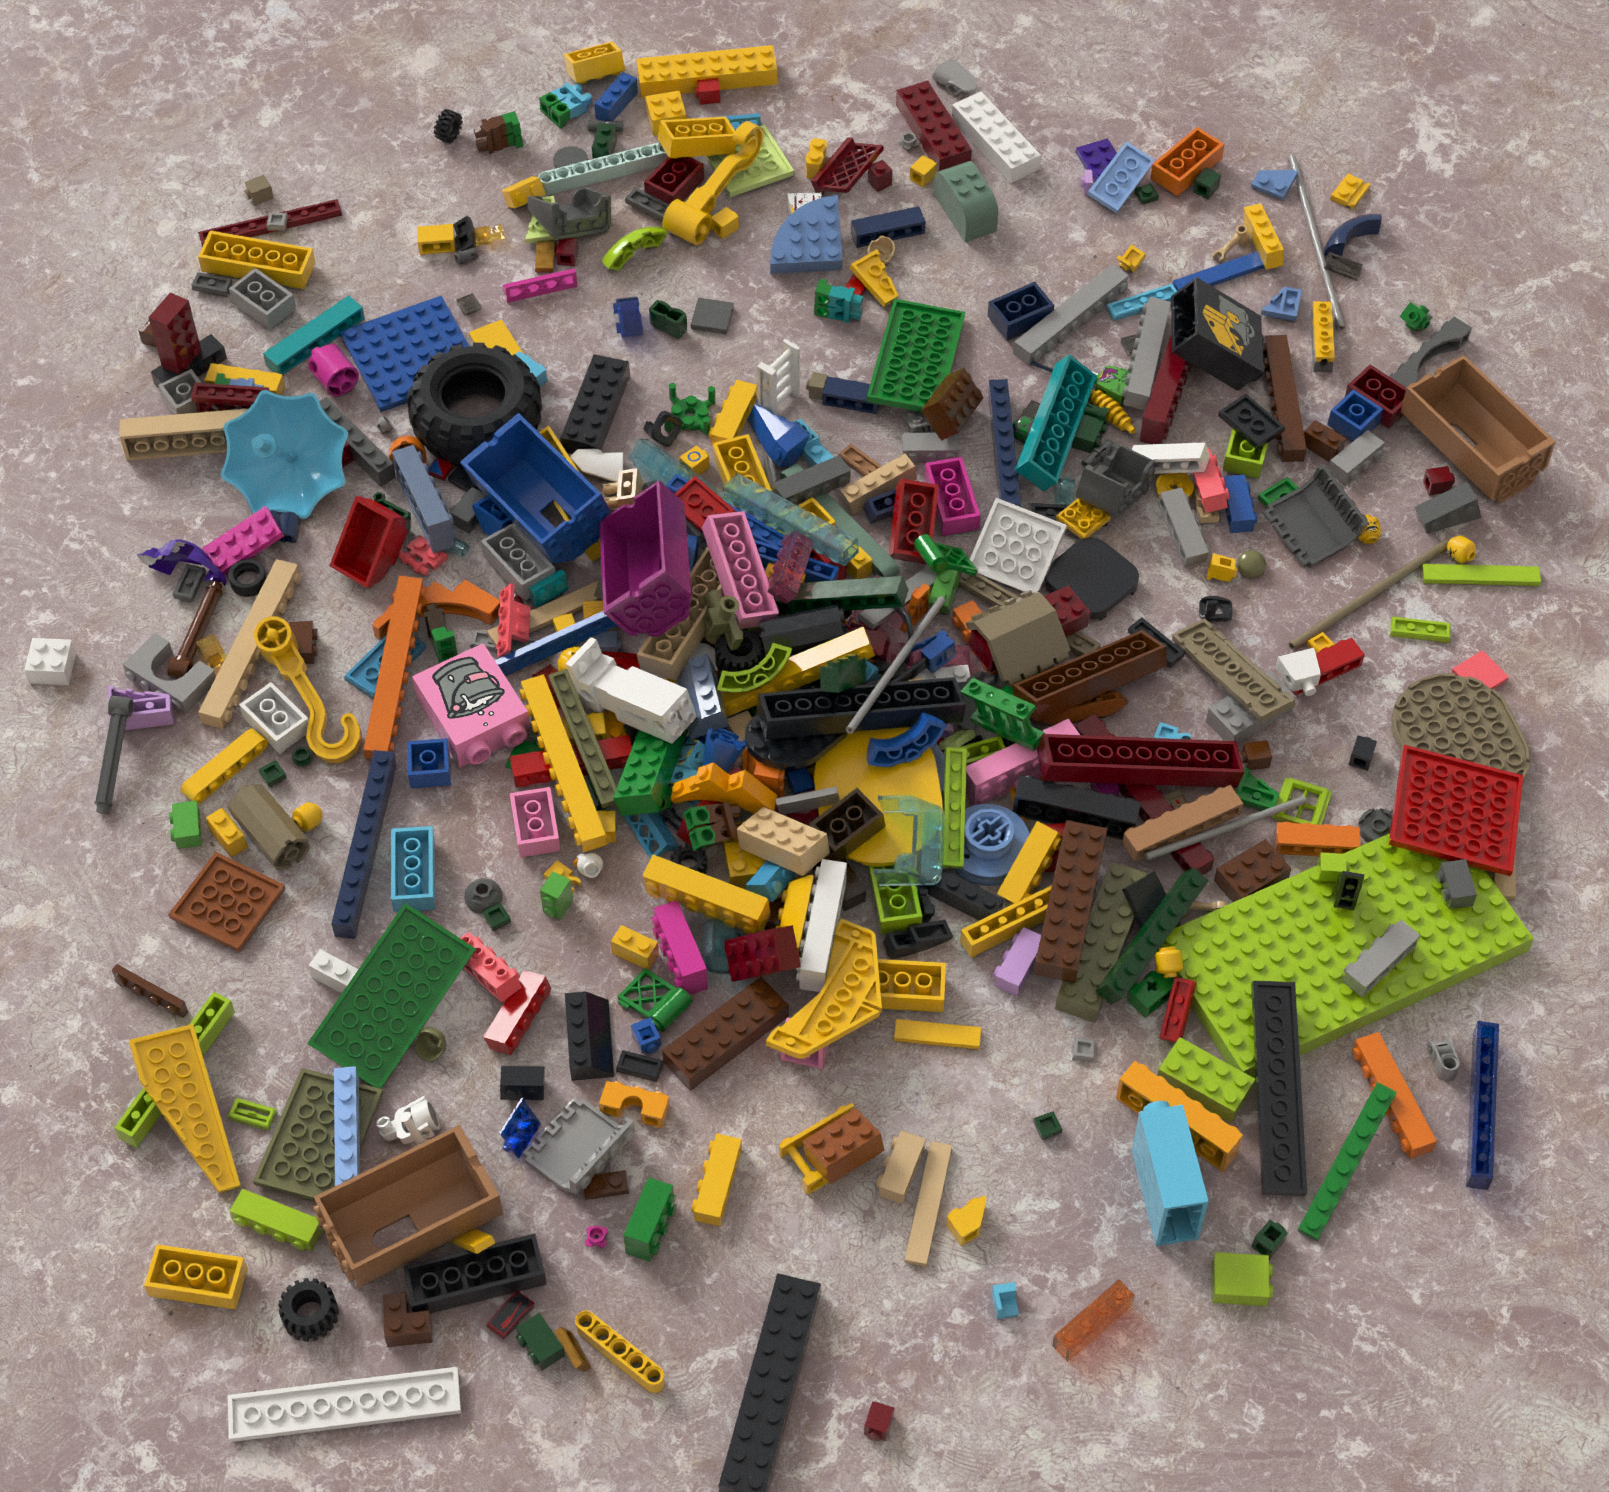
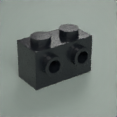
(522, 1082)

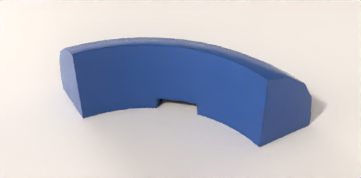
(907, 745)

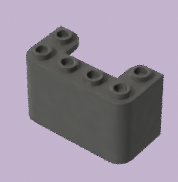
(1117, 481)

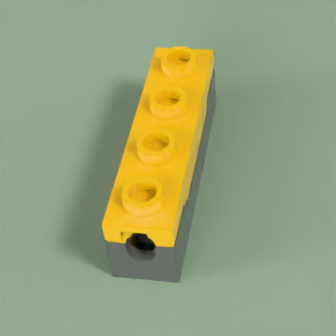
(1322, 336)

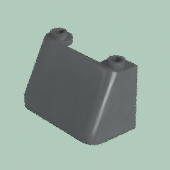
(585, 216)

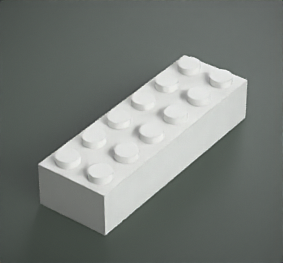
(996, 137)
(821, 925)

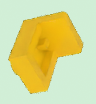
(1131, 259)

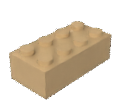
(783, 841)

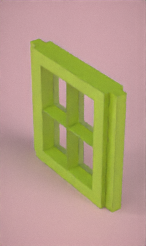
(1319, 809)

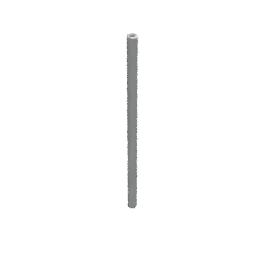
(1225, 828)

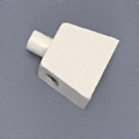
(1300, 671)

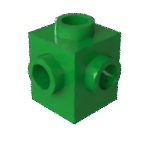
(1416, 317)

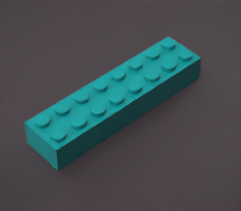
(1056, 423)

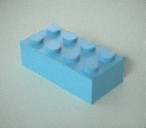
(413, 868)

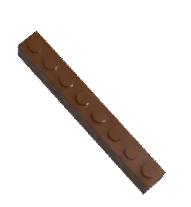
(1284, 398)

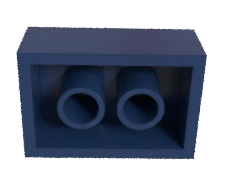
(1019, 310)

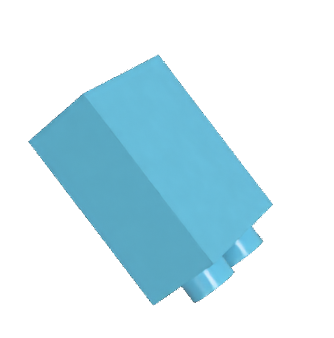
(1169, 1173)

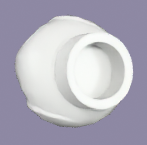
(589, 864)

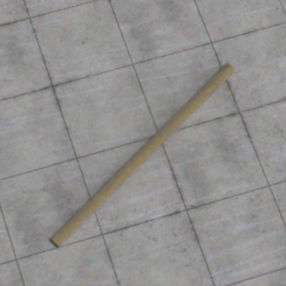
(1369, 594)

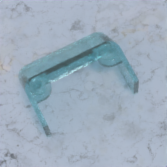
(925, 861)

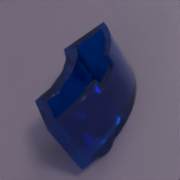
(628, 317)

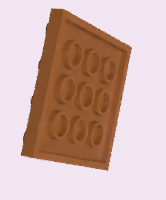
(227, 901)

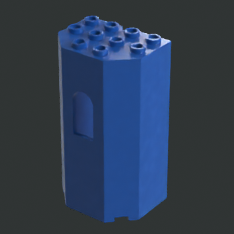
(525, 477)

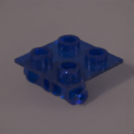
(519, 1129)

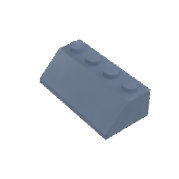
(702, 682)

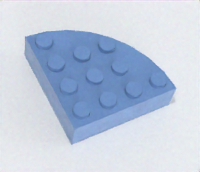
(809, 239)

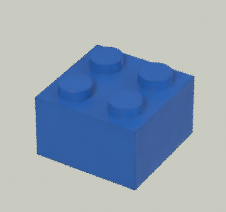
(1355, 415)
(429, 763)

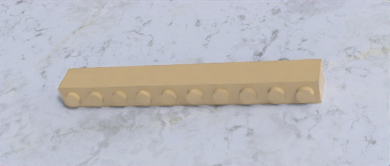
(244, 653)

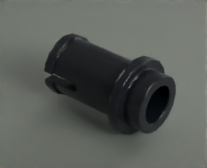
(673, 818)

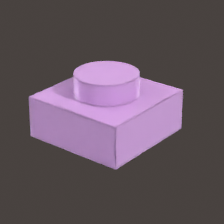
(1087, 181)

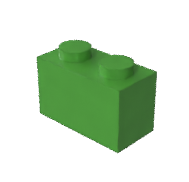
(945, 585)
(186, 824)
(556, 895)

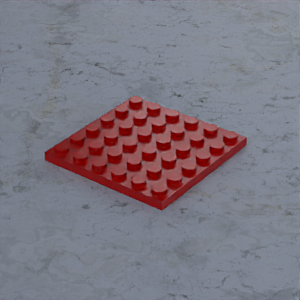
(1456, 810)

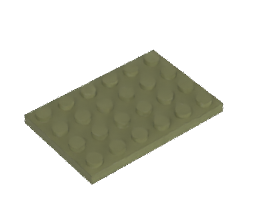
(303, 1143)

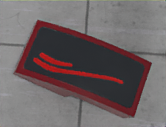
(510, 1314)

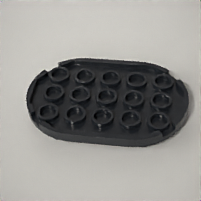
(788, 751)

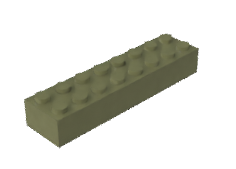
(1103, 945)

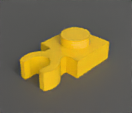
(561, 869)

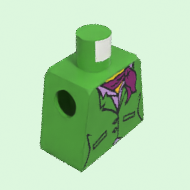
(1112, 382)

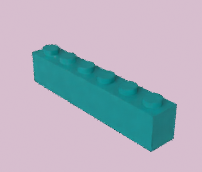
(316, 333)

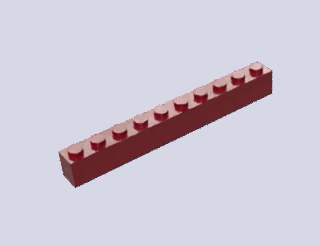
(1152, 805)

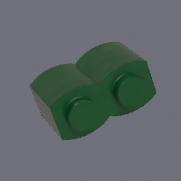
(668, 319)

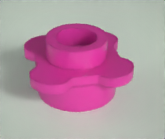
(593, 1231)

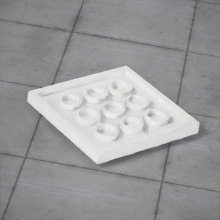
(1017, 546)

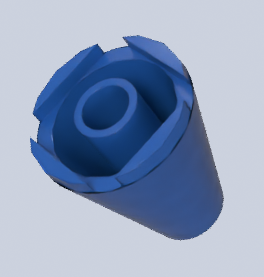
(722, 748)

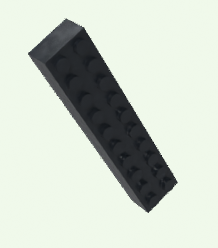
(821, 713)
(770, 1386)

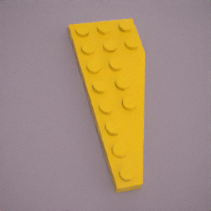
(179, 1085)

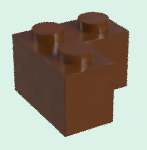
(404, 1327)

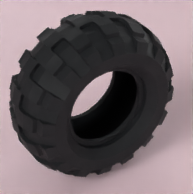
(465, 373)

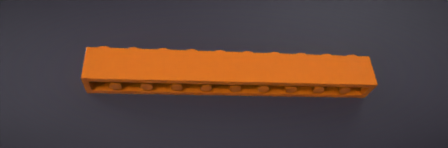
(394, 666)

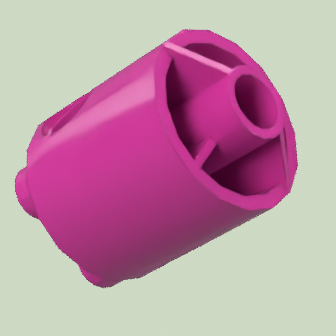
(333, 370)

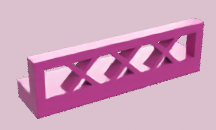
(540, 285)

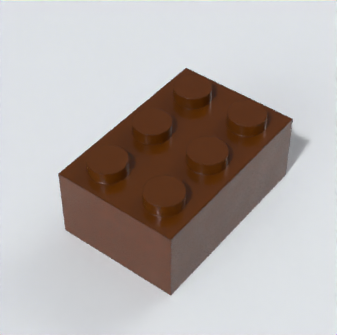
(1251, 871)

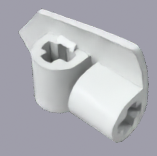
(599, 463)

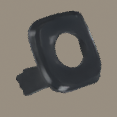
(655, 428)
(1208, 607)

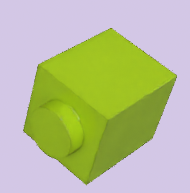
(1331, 865)

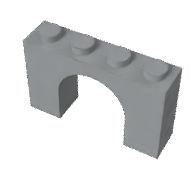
(183, 691)

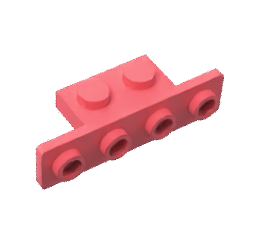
(513, 621)

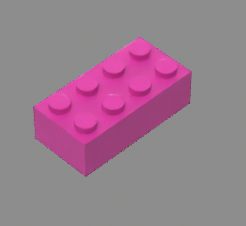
(956, 501)
(680, 948)

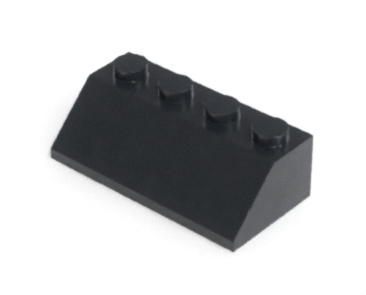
(589, 1036)

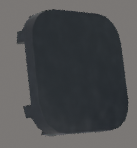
(1095, 575)

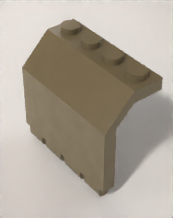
(1022, 636)

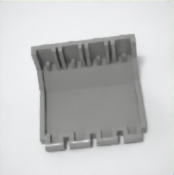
(577, 1145)

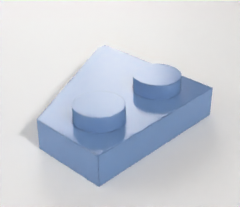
(1274, 182)
(1284, 304)

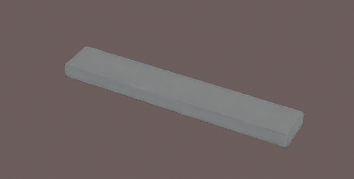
(875, 617)

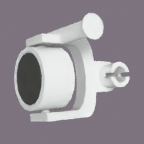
(425, 1122)

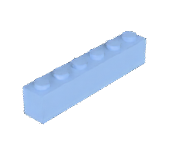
(346, 1124)

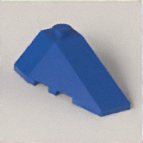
(778, 436)
(490, 516)

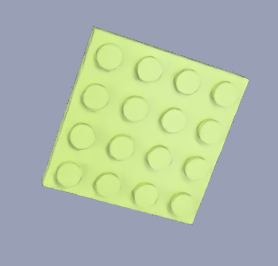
(766, 169)

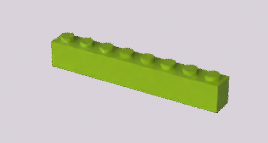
(143, 1112)

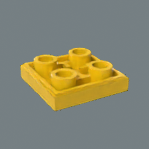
(1083, 518)

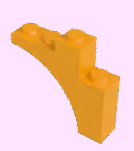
(717, 785)

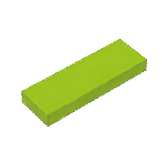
(1420, 629)

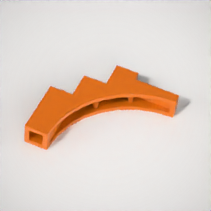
(464, 600)

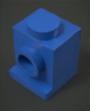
(646, 1036)

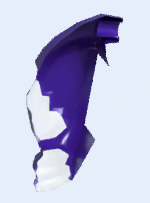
(177, 550)

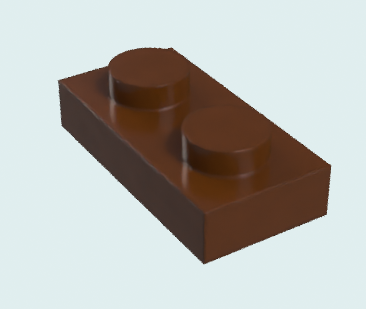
(607, 1185)

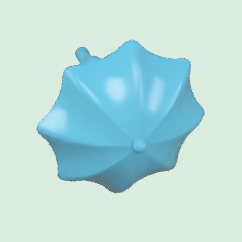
(284, 453)

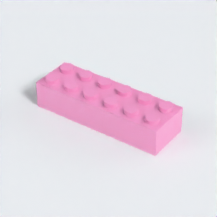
(739, 567)
(1001, 771)

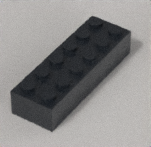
(595, 404)
(1057, 803)
(475, 1277)

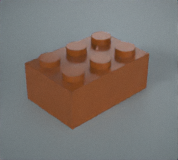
(843, 1145)

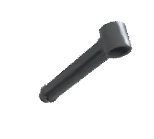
(120, 709)

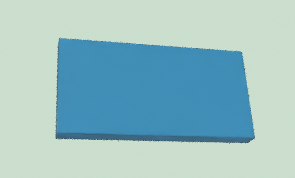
(366, 671)

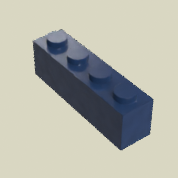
(892, 225)

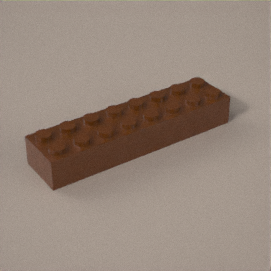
(1092, 674)
(1070, 901)

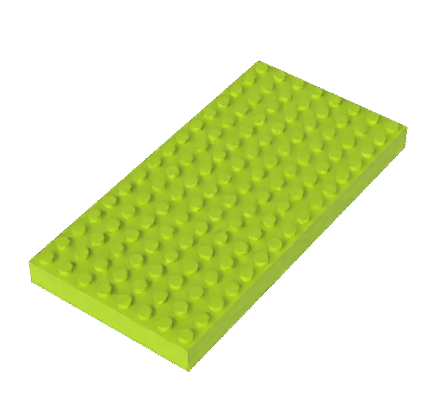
(1300, 938)

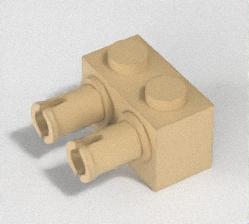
(627, 487)

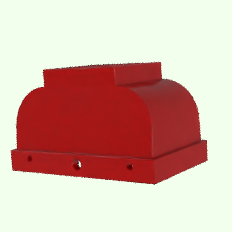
(369, 542)

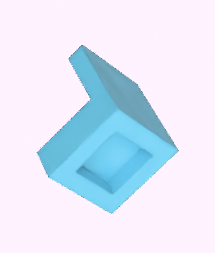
(1005, 1300)

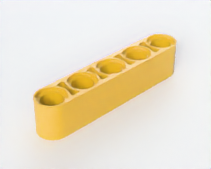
(224, 766)
(625, 1360)

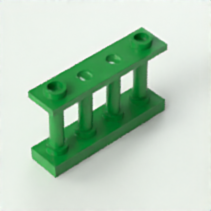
(999, 723)

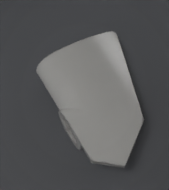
(954, 77)

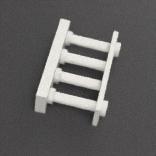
(769, 376)

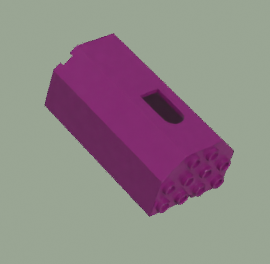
(633, 547)

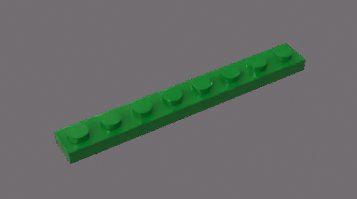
(1347, 1161)

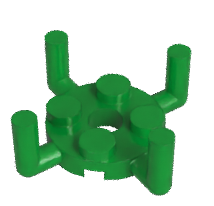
(691, 405)

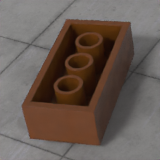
(952, 404)

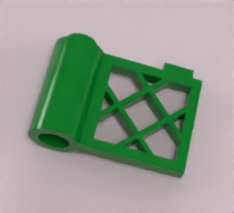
(943, 556)
(668, 1007)

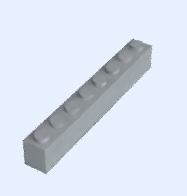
(1071, 314)
(1146, 353)

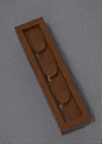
(154, 993)

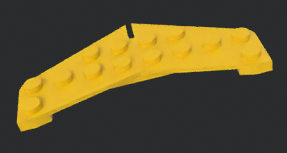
(846, 1000)

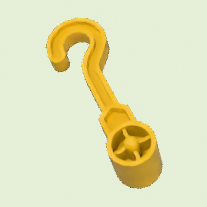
(692, 218)
(280, 649)

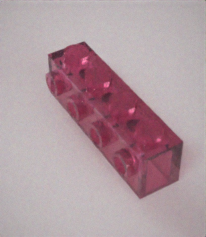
(790, 566)

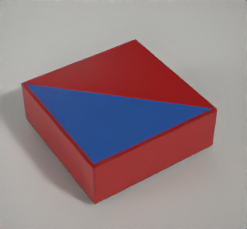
(440, 468)

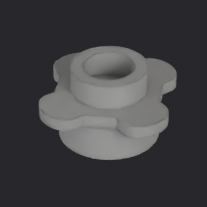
(908, 140)

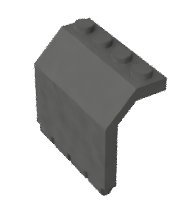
(1316, 518)

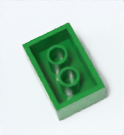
(650, 1220)

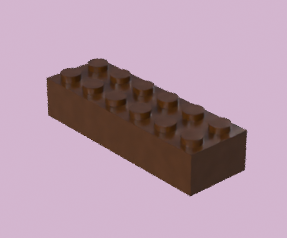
(725, 1033)

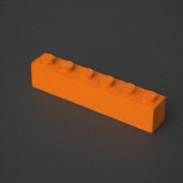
(1404, 1113)

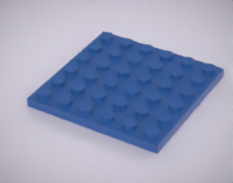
(397, 345)

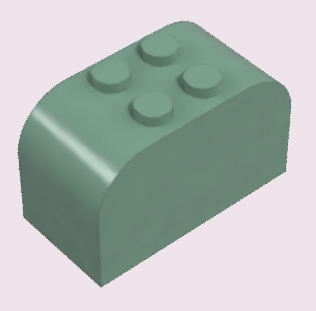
(967, 200)

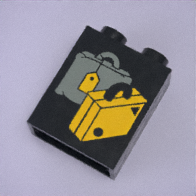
(1217, 334)

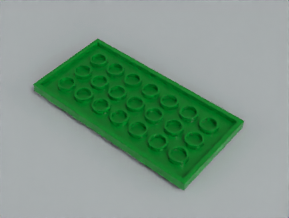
(914, 354)
(391, 996)

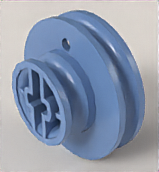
(991, 843)

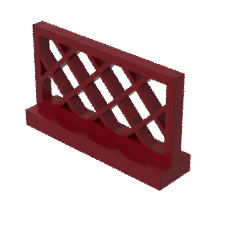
(841, 161)
(224, 394)

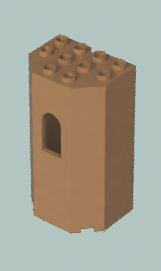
(1507, 441)
(432, 1183)

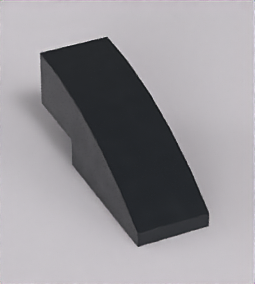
(916, 938)

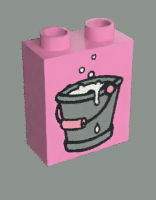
(472, 705)

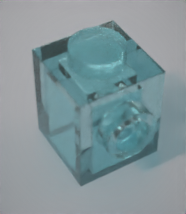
(1065, 491)

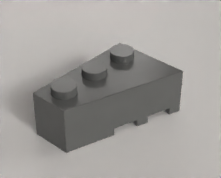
(1449, 509)

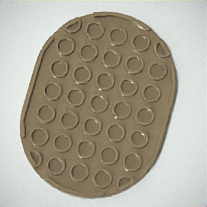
(1461, 721)

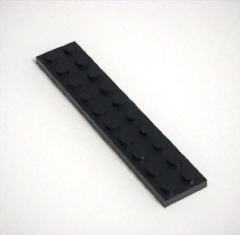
(1278, 1088)

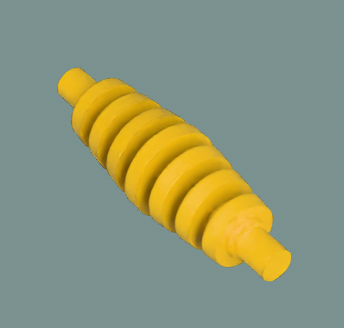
(1117, 415)

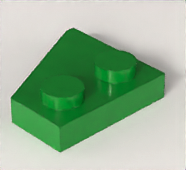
(1255, 792)

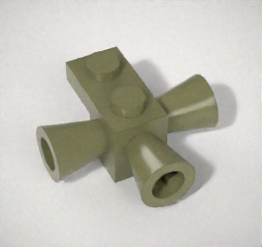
(722, 619)

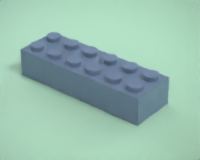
(424, 498)

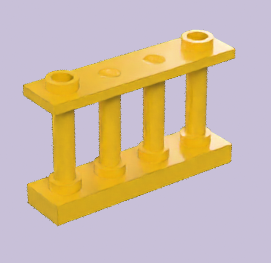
(812, 1179)

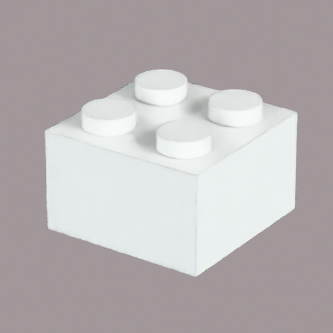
(50, 661)

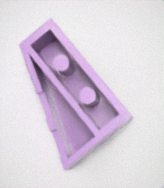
(149, 708)

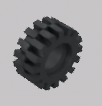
(448, 126)
(688, 853)

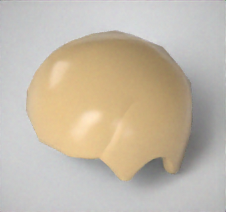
(885, 247)

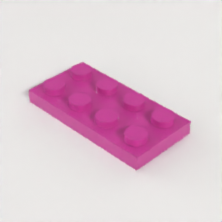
(244, 540)

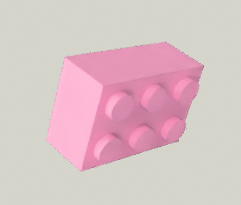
(535, 822)

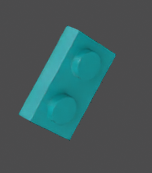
(548, 588)

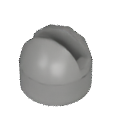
(384, 424)

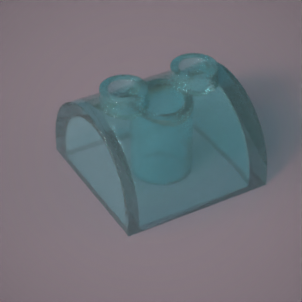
(713, 945)

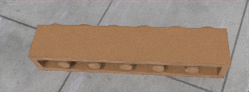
(1183, 822)

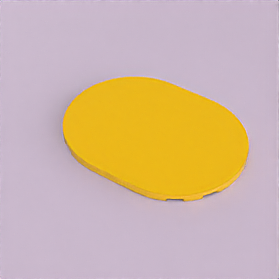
(848, 769)

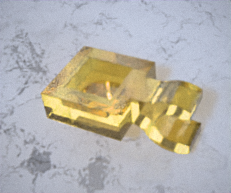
(485, 235)

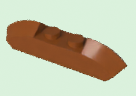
(1101, 706)

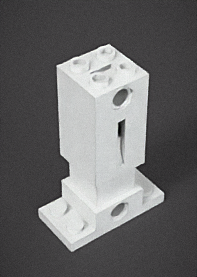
(632, 695)

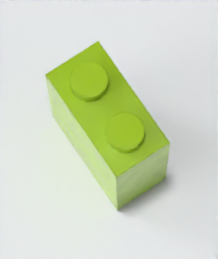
(1241, 1279)

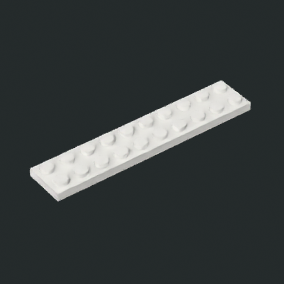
(343, 1404)

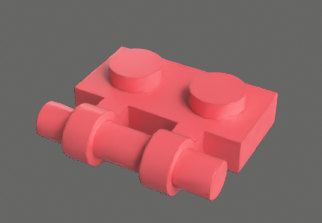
(420, 549)

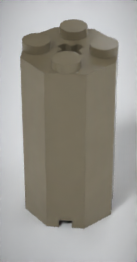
(268, 826)

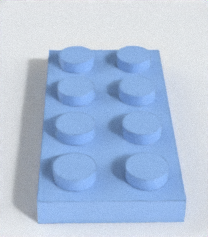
(1121, 177)

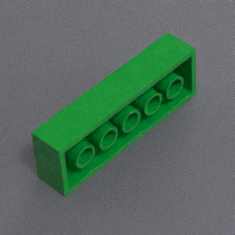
(647, 774)

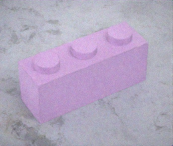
(1017, 962)

